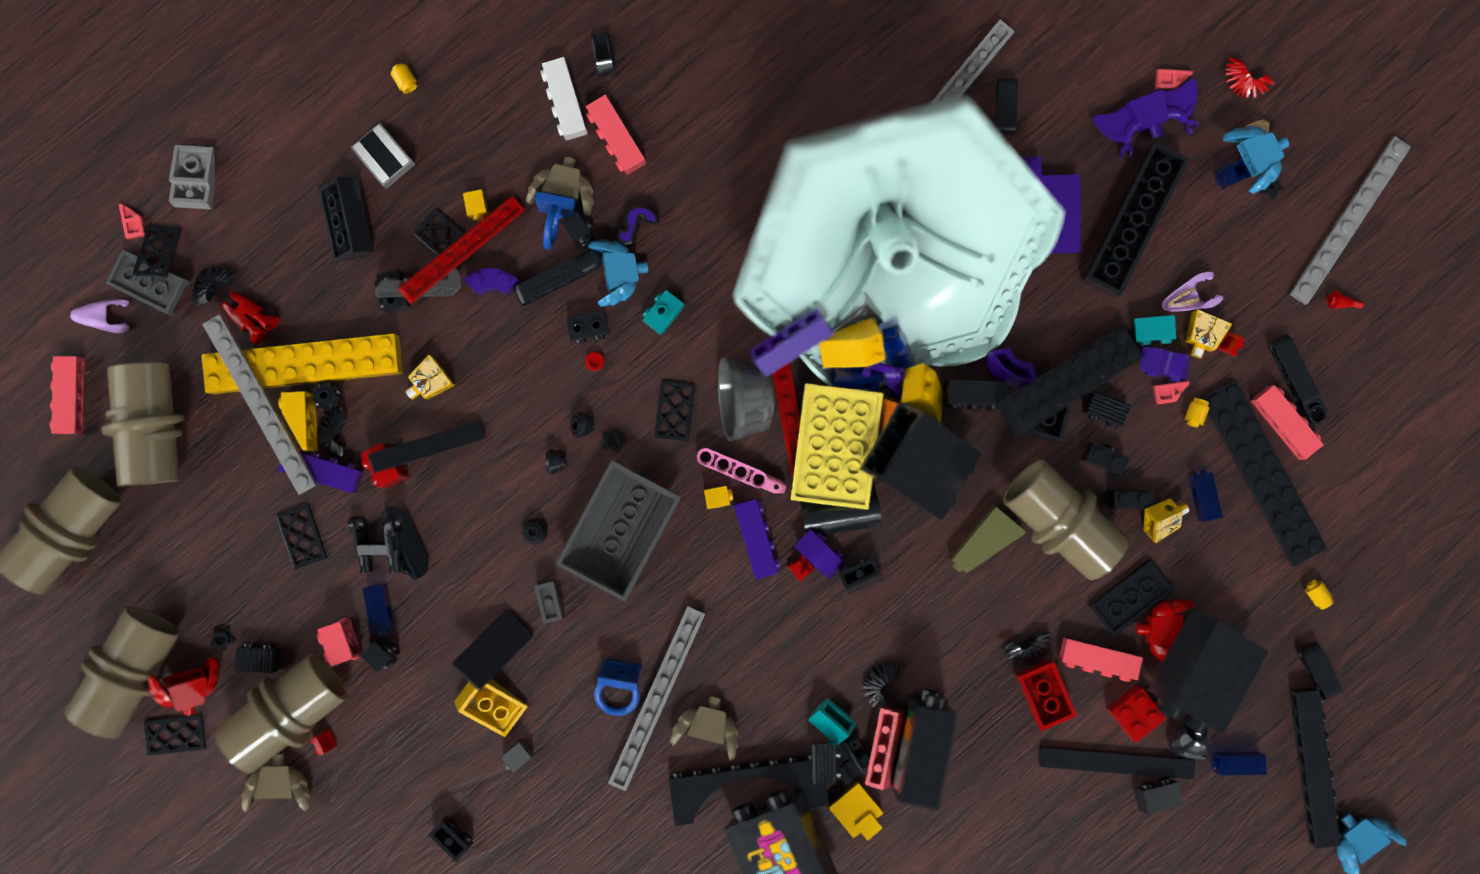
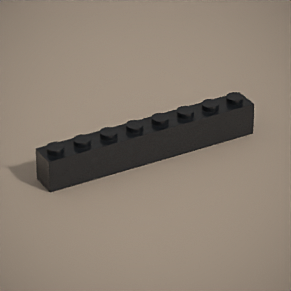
(1315, 768)

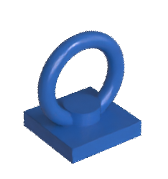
(555, 209)
(618, 675)

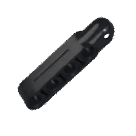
(557, 277)
(1298, 379)

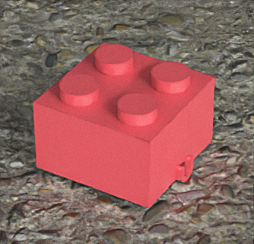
(339, 642)

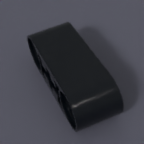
(1006, 105)
(1319, 670)

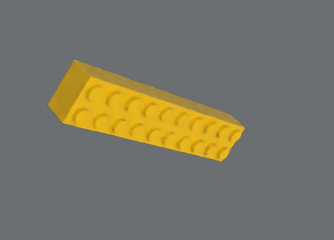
(310, 363)

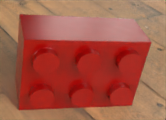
(1045, 695)

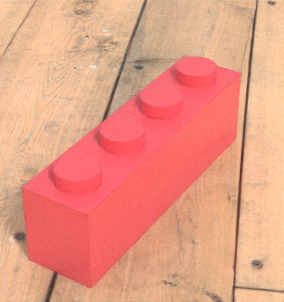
(615, 134)
(67, 395)
(1287, 422)
(1099, 658)
(885, 748)

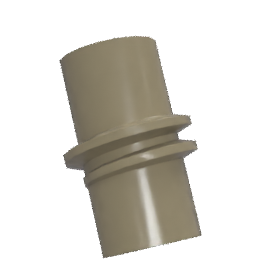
(143, 424)
(1066, 520)
(58, 531)
(120, 672)
(280, 713)

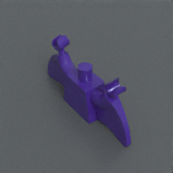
(1148, 114)

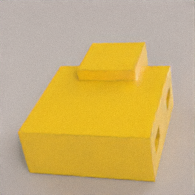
(857, 811)

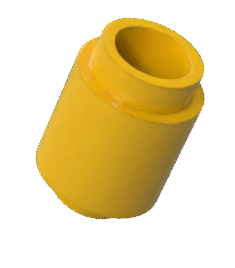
(403, 78)
(1197, 412)
(1319, 594)

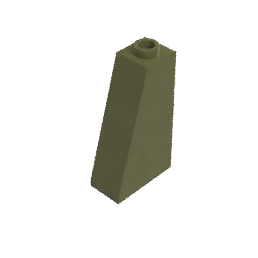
(986, 539)

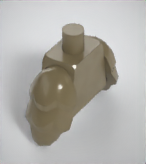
(563, 182)
(709, 725)
(276, 783)

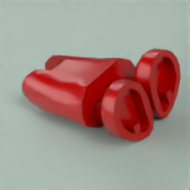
(247, 315)

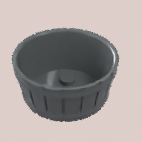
(743, 398)

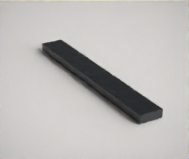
(1117, 763)

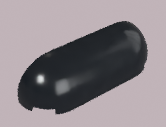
(413, 556)

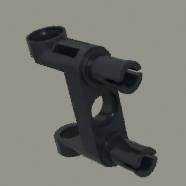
(390, 548)

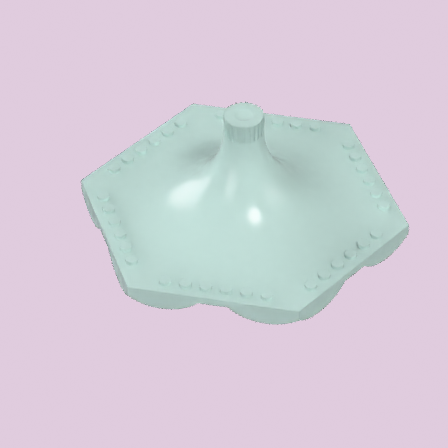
(904, 215)

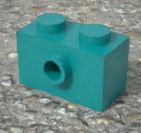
(663, 312)
(1154, 329)
(832, 721)

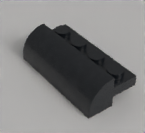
(840, 519)

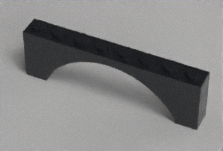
(692, 789)

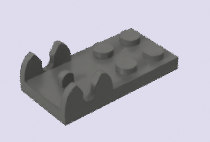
(445, 287)
(154, 291)

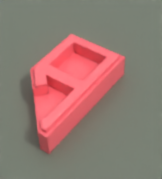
(1170, 79)
(132, 223)
(1168, 392)

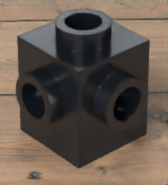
(334, 396)

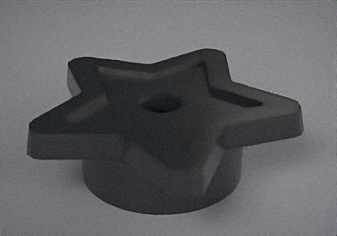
(1272, 192)
(617, 440)
(222, 643)

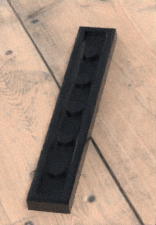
(426, 447)

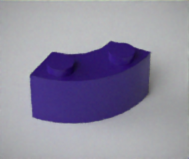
(491, 280)
(1165, 363)
(1009, 369)
(819, 554)

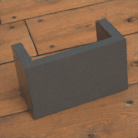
(549, 601)

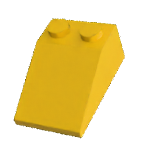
(853, 346)
(923, 390)
(301, 417)
(491, 706)

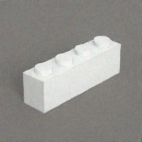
(564, 99)

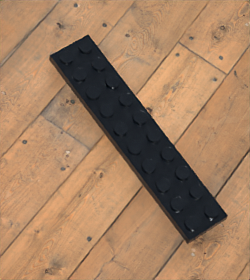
(1263, 473)

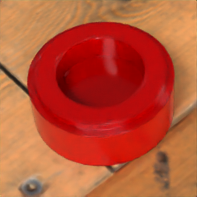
(594, 361)

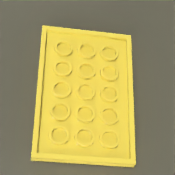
(833, 442)

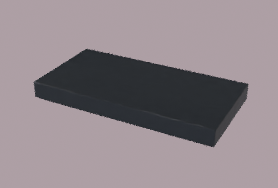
(1131, 598)
(492, 650)

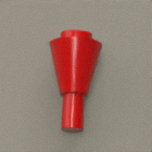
(1338, 300)

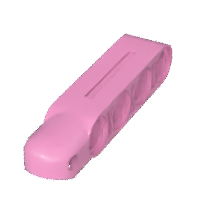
(769, 481)

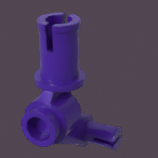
(893, 374)

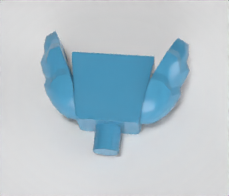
(1260, 153)
(619, 269)
(1364, 839)

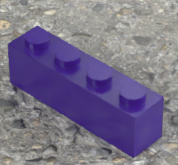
(791, 342)
(331, 472)
(756, 540)

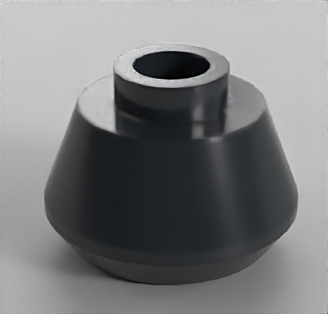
(581, 425)
(554, 461)
(536, 526)

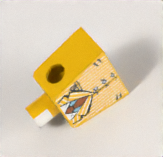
(1205, 332)
(428, 379)
(1163, 519)

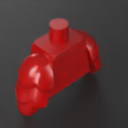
(1164, 625)
(186, 688)

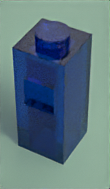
(1232, 174)
(897, 347)
(853, 378)
(1205, 496)
(378, 609)
(1239, 763)

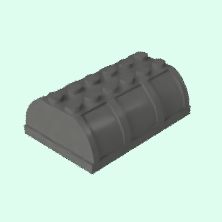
(618, 531)

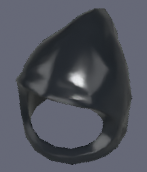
(1188, 744)

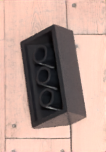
(345, 219)

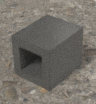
(516, 756)

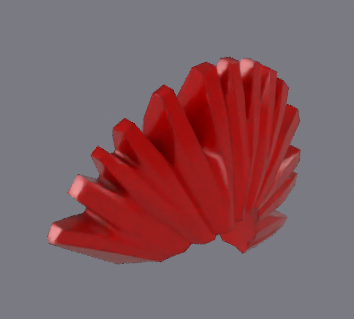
(1245, 80)

